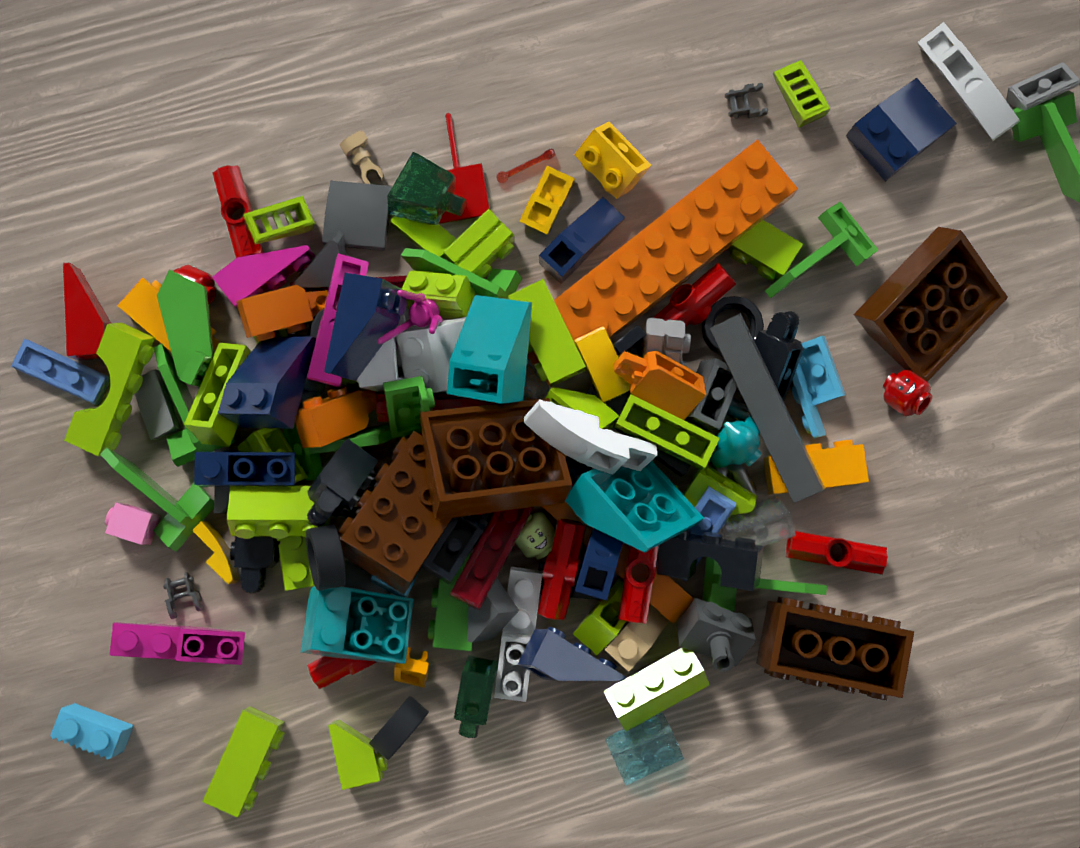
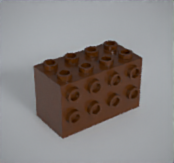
(396, 520)
(835, 648)

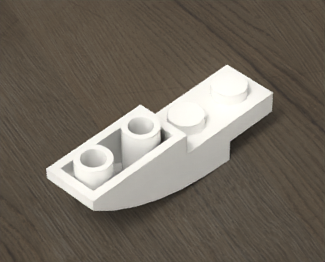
(969, 81)
(582, 439)
(525, 592)

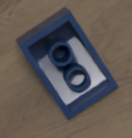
(900, 128)
(364, 313)
(269, 384)

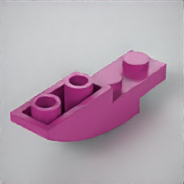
(342, 264)
(177, 643)

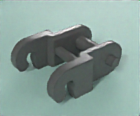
(749, 111)
(170, 585)

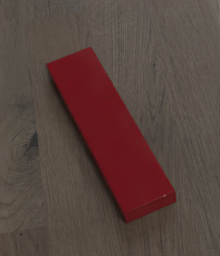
(489, 556)

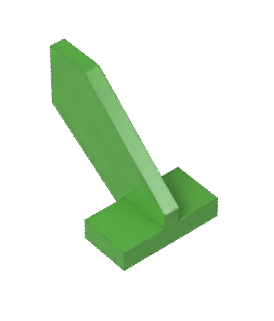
(1050, 122)
(845, 234)
(498, 284)
(187, 326)
(183, 443)
(310, 458)
(181, 515)
(726, 596)

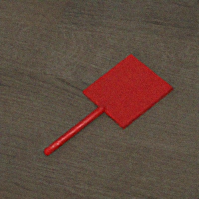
(468, 183)

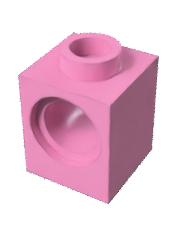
(131, 523)

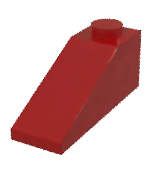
(83, 316)

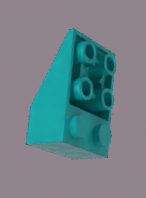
(491, 351)
(357, 625)

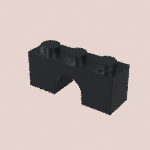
(738, 559)

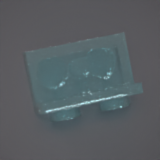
(644, 748)

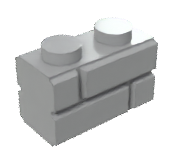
(667, 338)

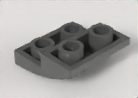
(358, 213)

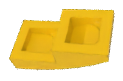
(547, 200)
(599, 358)
(220, 560)

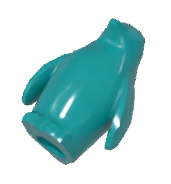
(737, 444)

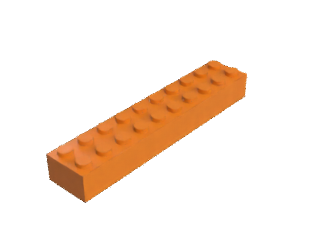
(676, 245)

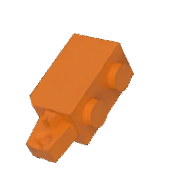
(279, 310)
(662, 382)
(334, 417)

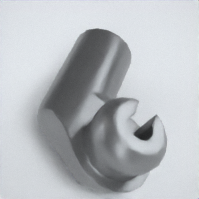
(740, 476)

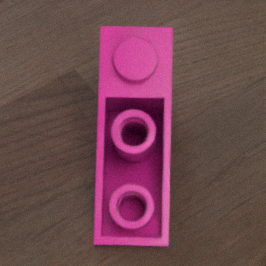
(261, 272)

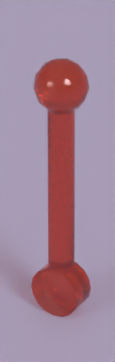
(503, 176)

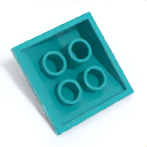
(633, 505)

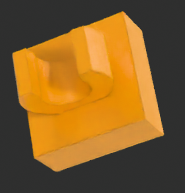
(413, 671)

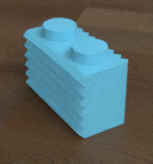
(91, 730)

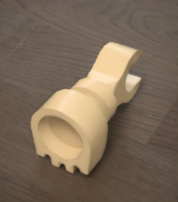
(354, 146)

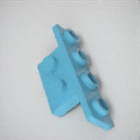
(816, 383)

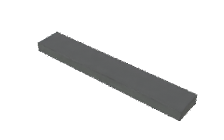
(767, 408)

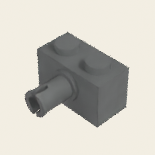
(719, 397)
(716, 633)

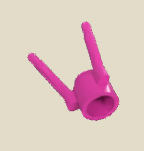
(420, 314)

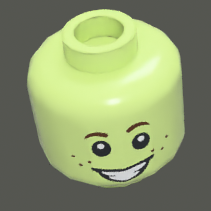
(536, 536)

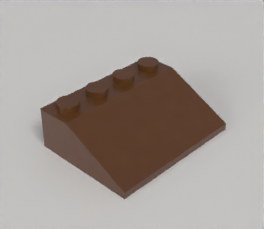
(932, 303)
(490, 461)

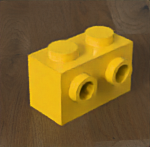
(612, 160)

